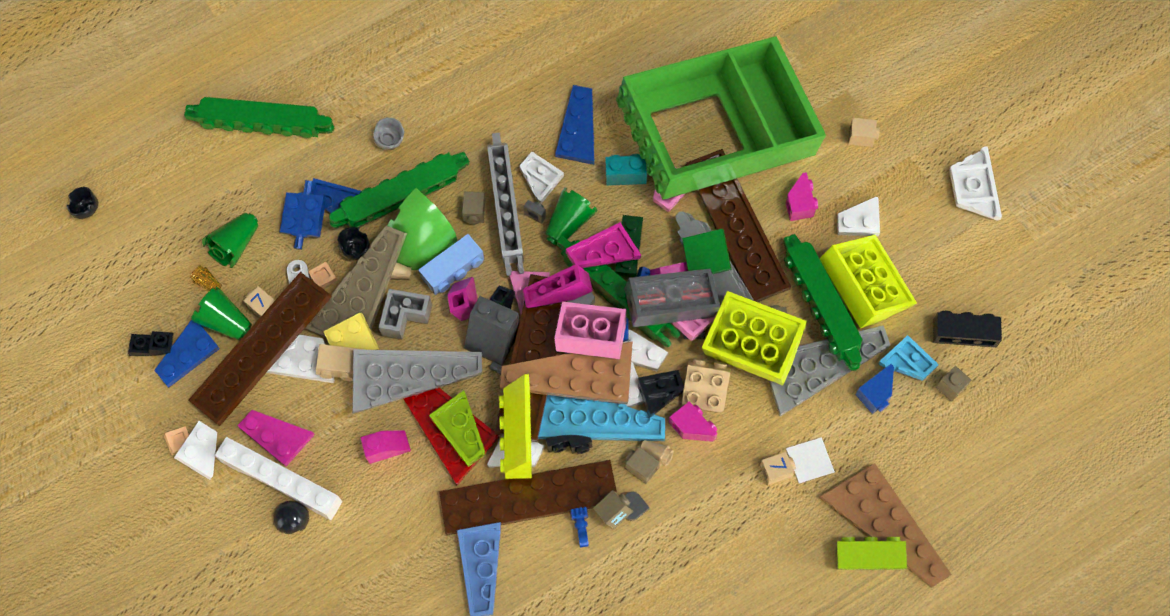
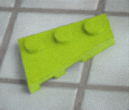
(459, 428)

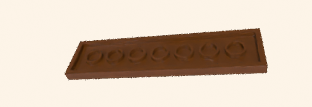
(744, 236)
(534, 341)
(260, 348)
(526, 498)

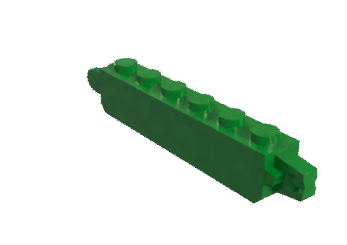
(259, 117)
(391, 193)
(611, 287)
(824, 301)

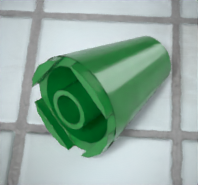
(568, 216)
(231, 239)
(221, 315)

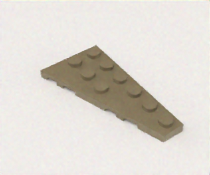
(364, 285)

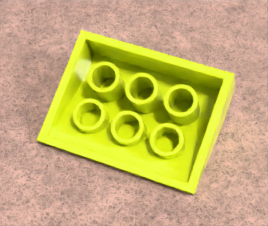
(867, 280)
(754, 337)
(517, 429)

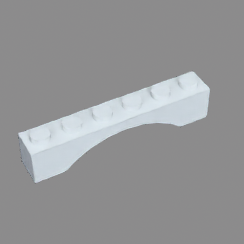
(291, 484)

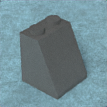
(491, 330)

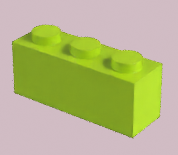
(871, 554)

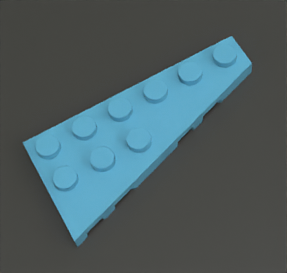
(599, 420)

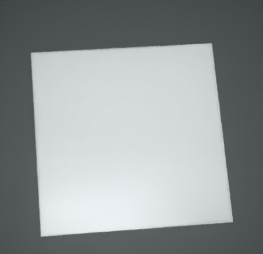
(810, 460)

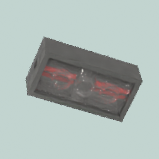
(671, 297)

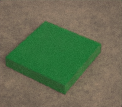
(707, 251)

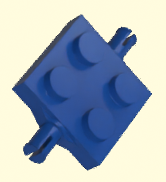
(303, 214)

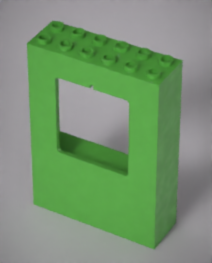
(759, 100)

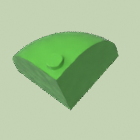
(426, 231)

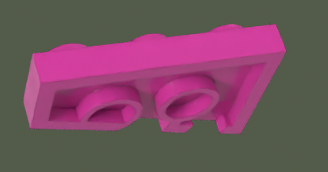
(604, 248)
(275, 436)

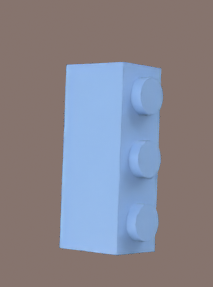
(452, 264)

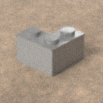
(402, 307)

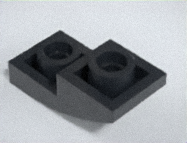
(150, 345)
(577, 443)

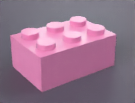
(590, 330)

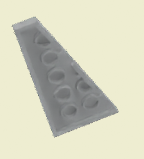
(818, 368)
(398, 374)

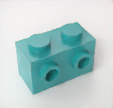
(625, 170)

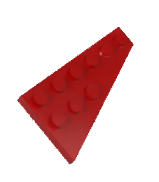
(425, 404)

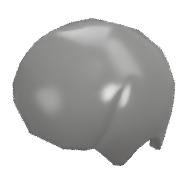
(388, 133)

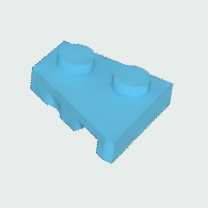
(909, 360)

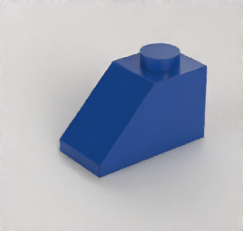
(877, 390)

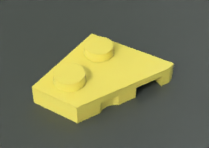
(352, 334)

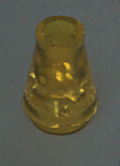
(204, 278)

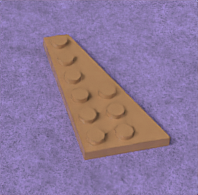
(576, 376)
(879, 513)

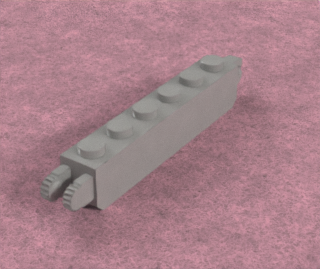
(505, 204)
(723, 281)

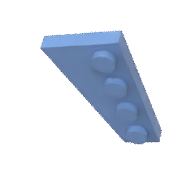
(480, 562)

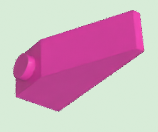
(560, 287)

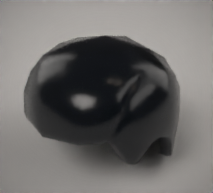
(82, 203)
(353, 243)
(290, 517)

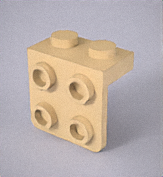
(706, 384)

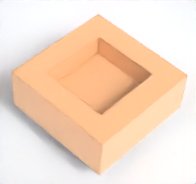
(322, 275)
(176, 439)

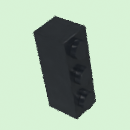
(967, 329)

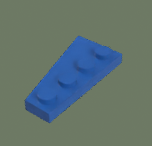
(577, 132)

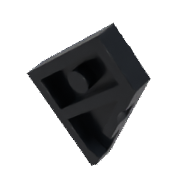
(660, 390)

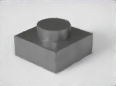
(535, 211)

